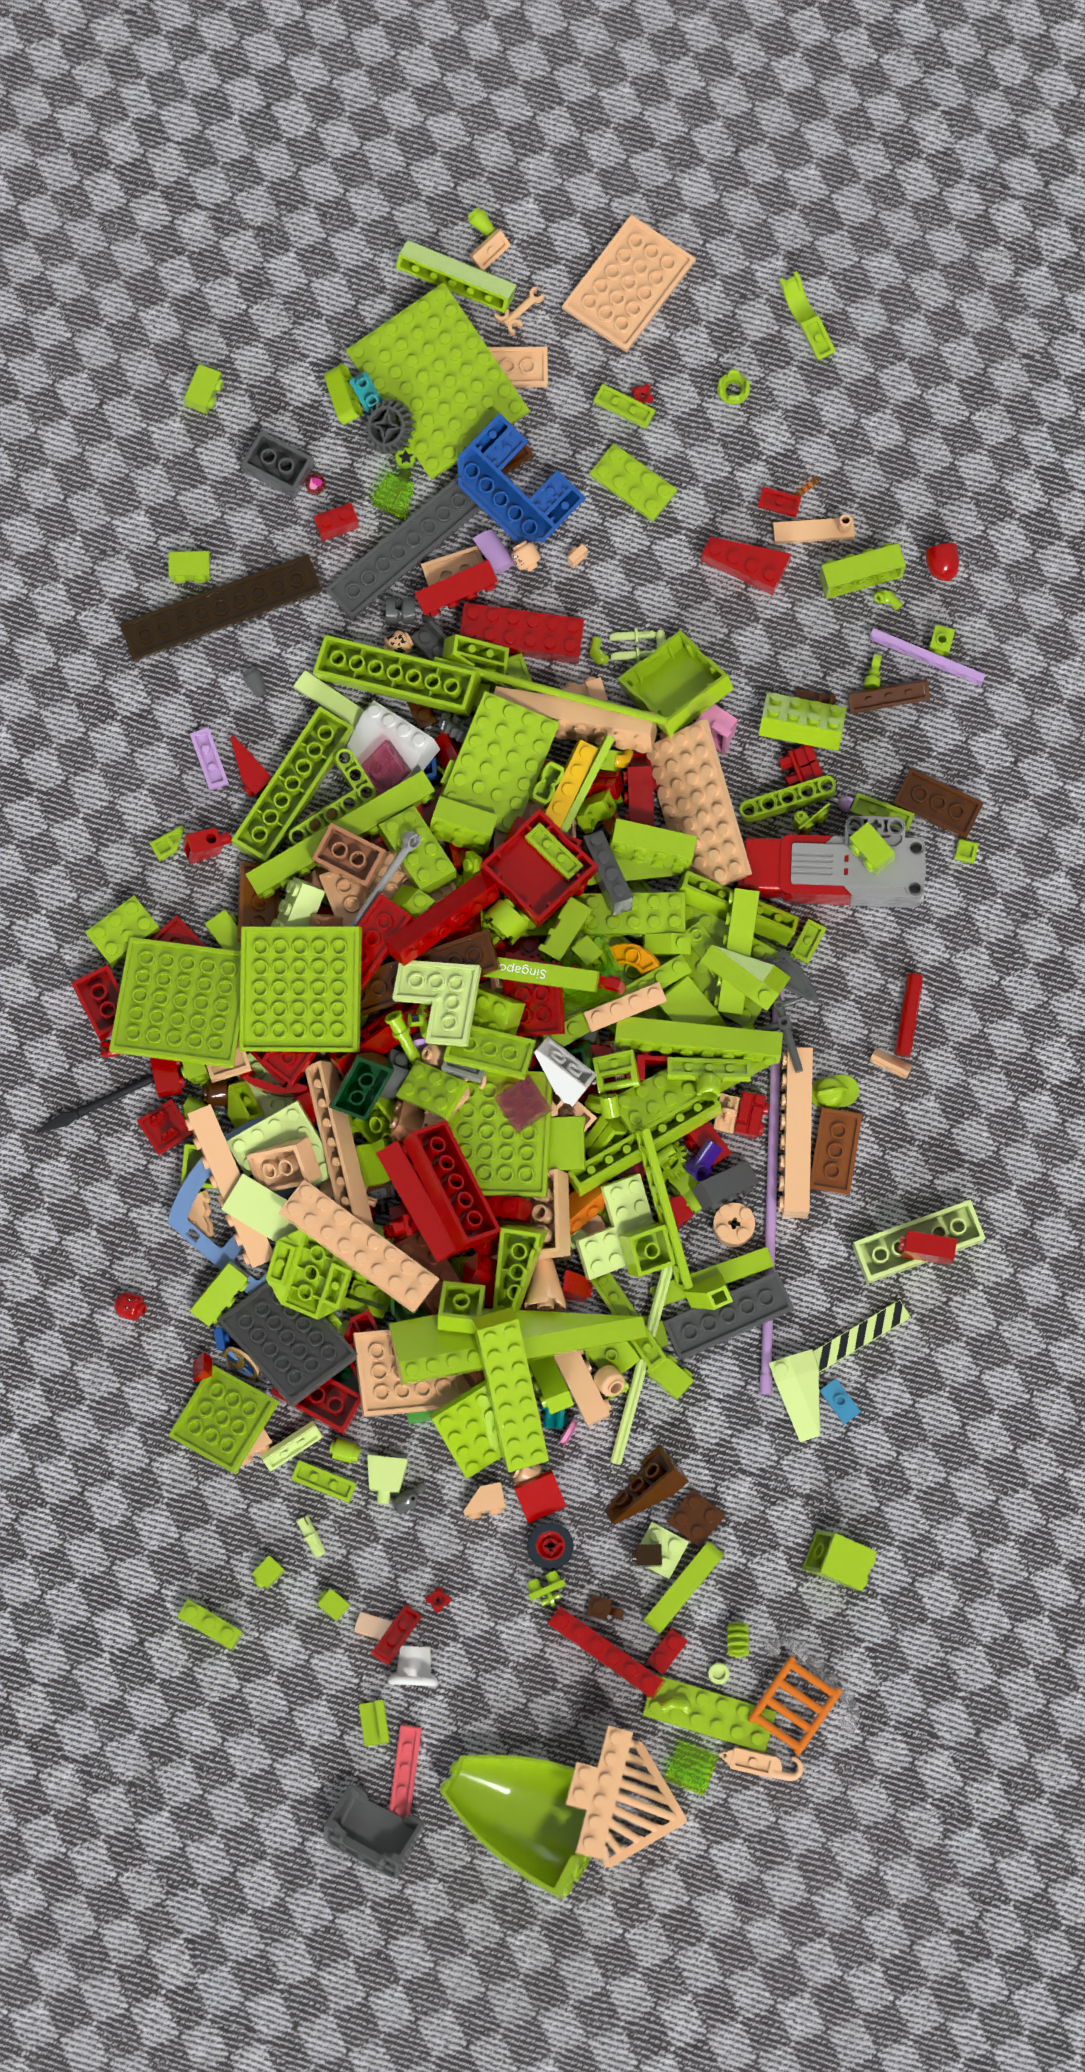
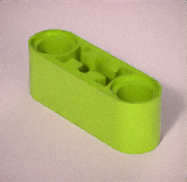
(342, 394)

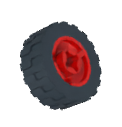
(541, 1537)

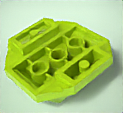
(295, 1283)

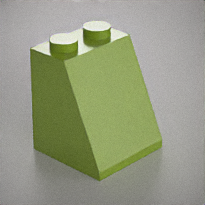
(839, 1560)

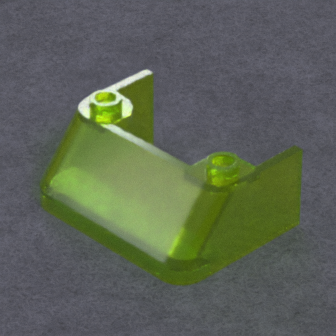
(583, 1000)

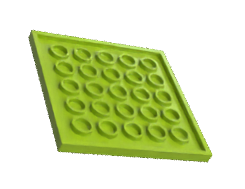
(300, 989)
(179, 1003)
(496, 1154)

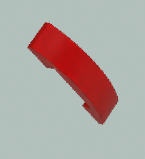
(290, 1091)

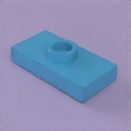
(840, 1401)

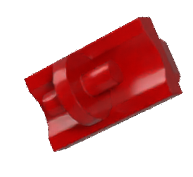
(400, 1228)

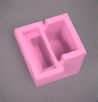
(721, 726)

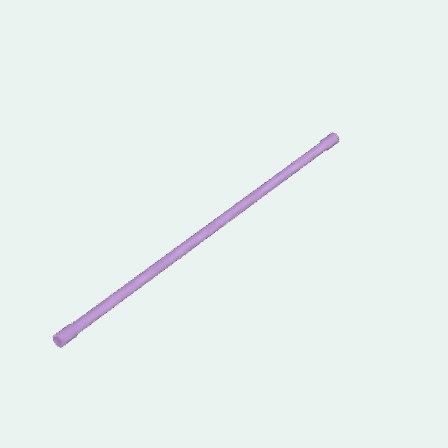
(771, 1199)

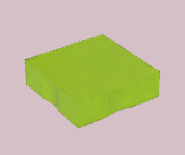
(676, 683)

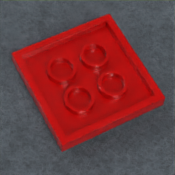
(542, 1009)

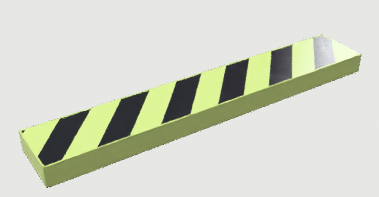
(861, 1335)

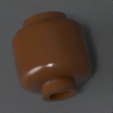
(216, 1093)

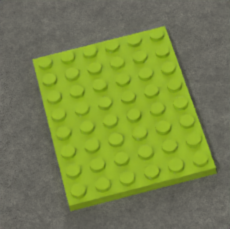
(442, 373)

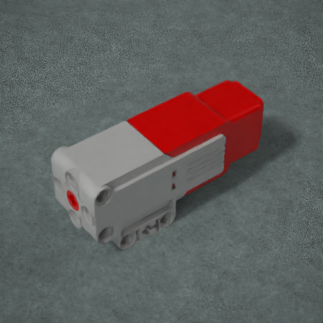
(827, 873)

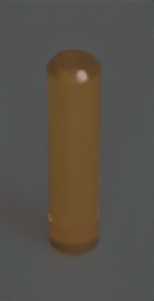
(807, 486)

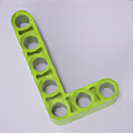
(337, 804)

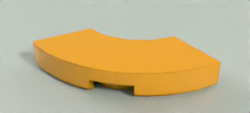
(635, 956)

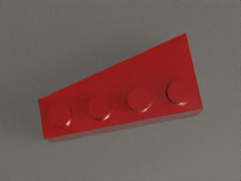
(748, 563)

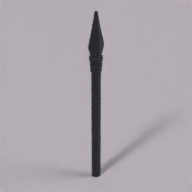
(66, 1118)

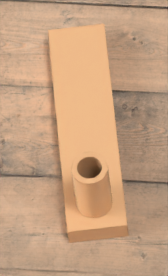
(814, 530)

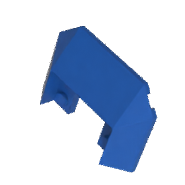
(496, 494)

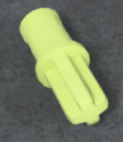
(311, 1536)

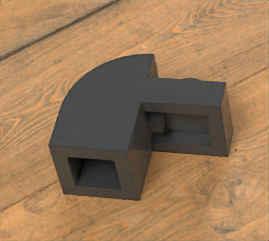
(400, 1064)

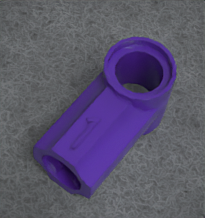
(700, 1165)

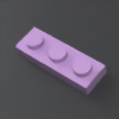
(209, 759)

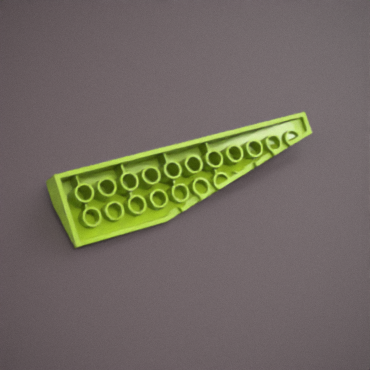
(433, 1354)

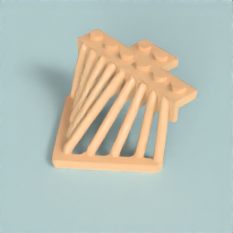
(597, 1792)

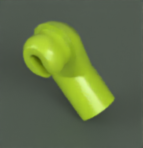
(596, 653)

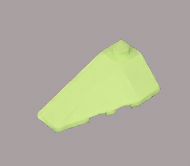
(799, 1388)

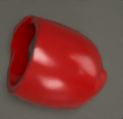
(943, 561)

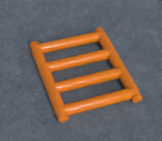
(821, 1711)

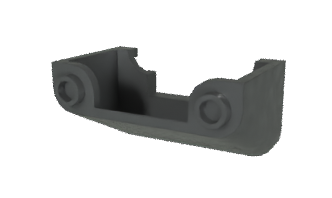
(372, 1832)

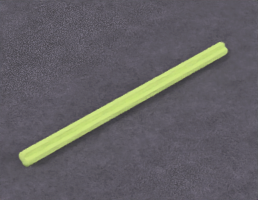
(640, 1369)

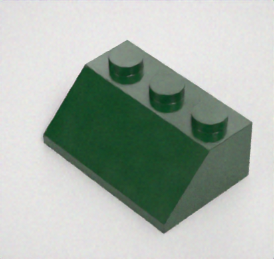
(362, 1085)

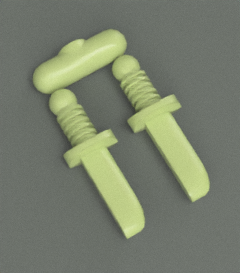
(629, 655)

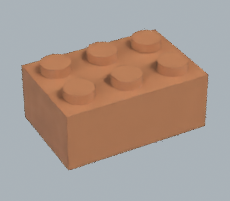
(349, 856)

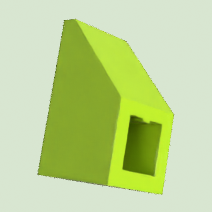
(709, 1293)

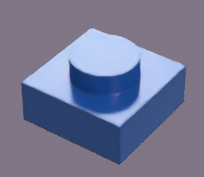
(222, 1339)

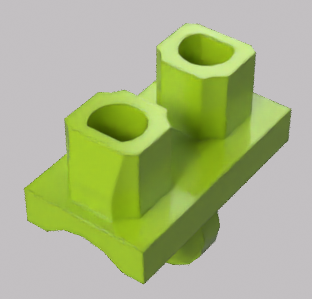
(555, 1584)

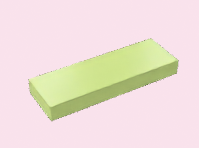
(291, 1446)

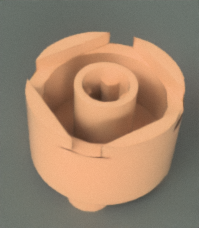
(743, 1218)

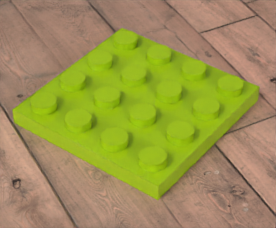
(223, 1419)
(469, 1430)

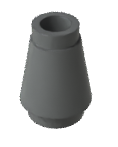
(254, 681)

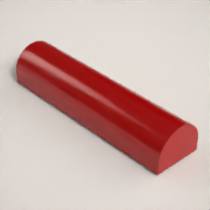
(908, 1015)

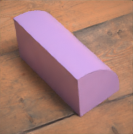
(494, 551)

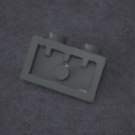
(429, 640)

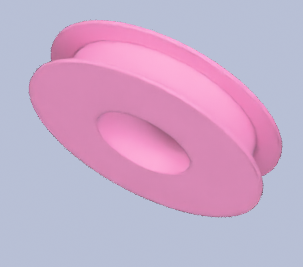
(568, 1432)

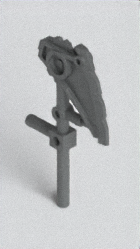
(799, 985)

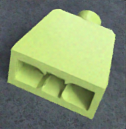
(386, 1476)

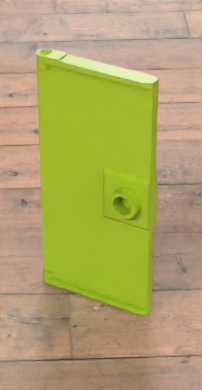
(567, 1143)

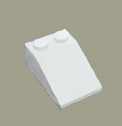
(564, 1071)

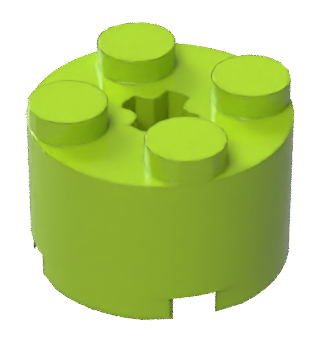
(506, 920)

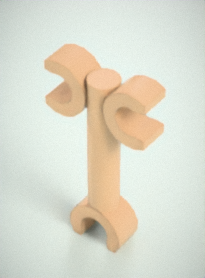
(511, 320)

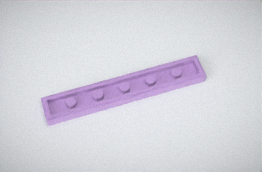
(927, 657)

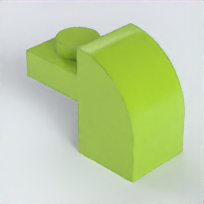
(594, 809)

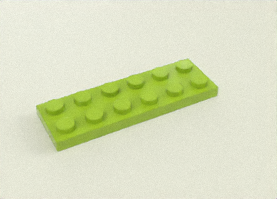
(711, 1715)

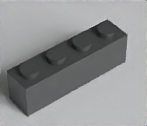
(608, 873)

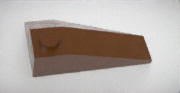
(654, 1482)

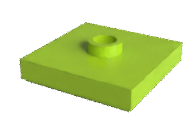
(620, 1355)

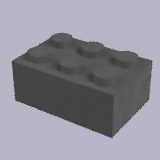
(277, 464)

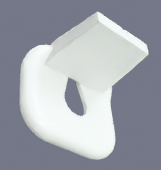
(414, 1668)

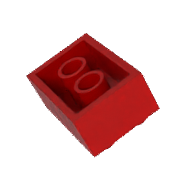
(99, 998)

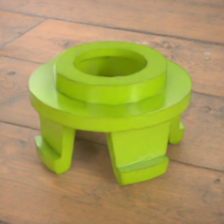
(733, 377)

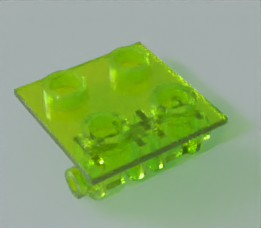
(691, 1768)

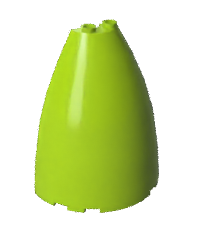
(521, 1816)

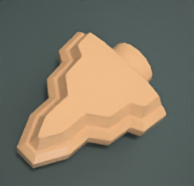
(200, 1214)

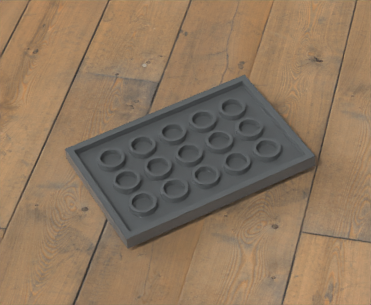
(286, 1345)

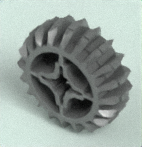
(392, 409)

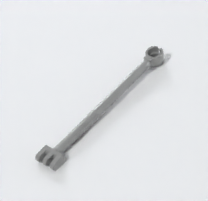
(410, 841)

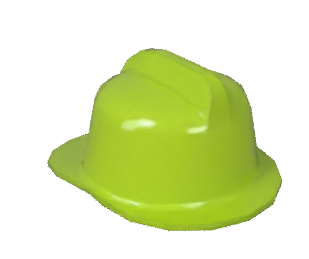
(834, 1092)

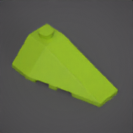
(752, 977)

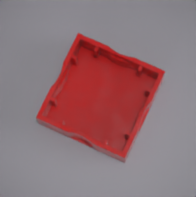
(529, 878)

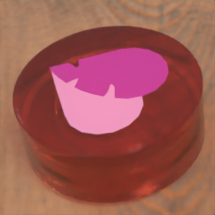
(315, 484)

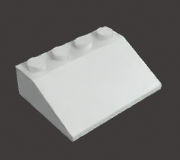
(382, 724)

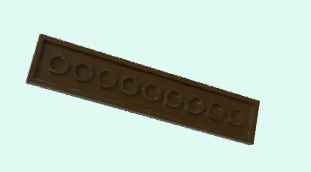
(220, 607)

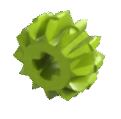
(738, 1639)

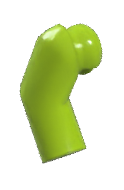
(887, 597)
(676, 1702)

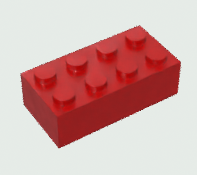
(329, 1404)

